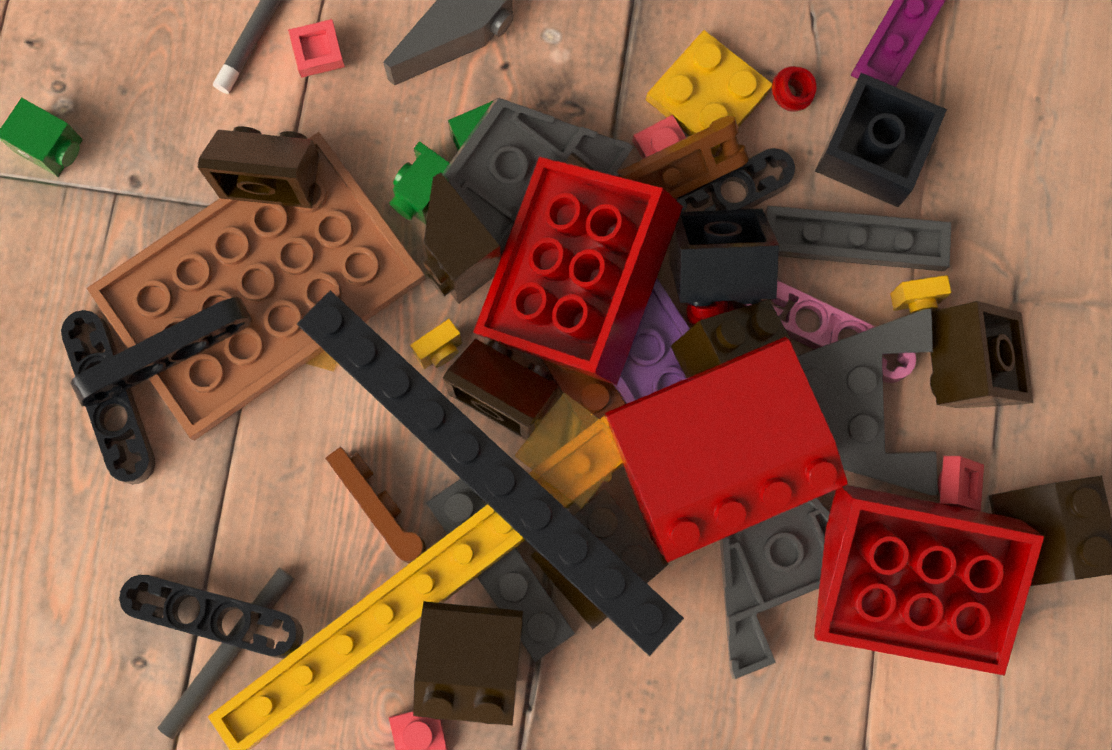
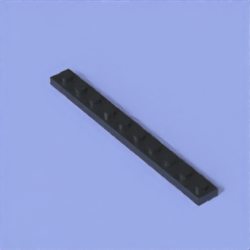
(492, 474)

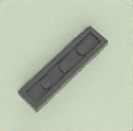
(861, 238)
(509, 579)

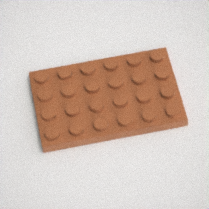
(278, 265)

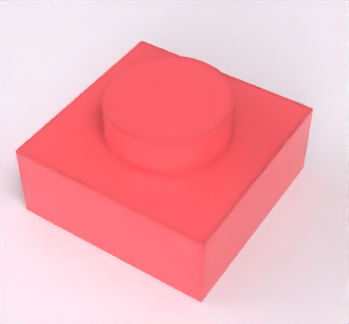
(316, 48)
(658, 137)
(961, 482)
(417, 732)

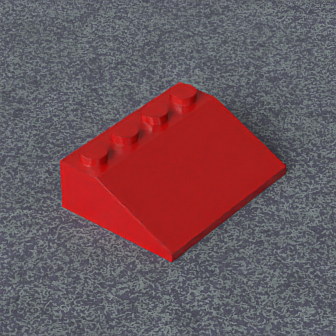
(579, 268)
(726, 449)
(924, 579)

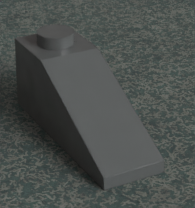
(447, 33)

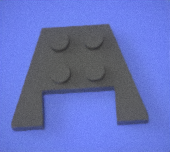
(501, 155)
(850, 394)
(764, 569)

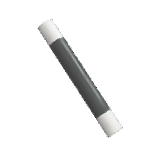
(245, 45)

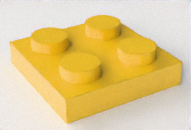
(708, 85)

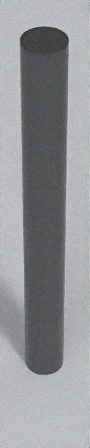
(220, 660)

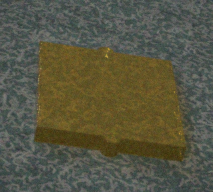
(571, 451)

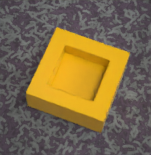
(920, 294)
(437, 345)

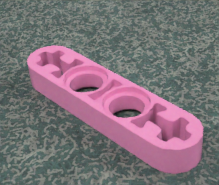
(831, 323)

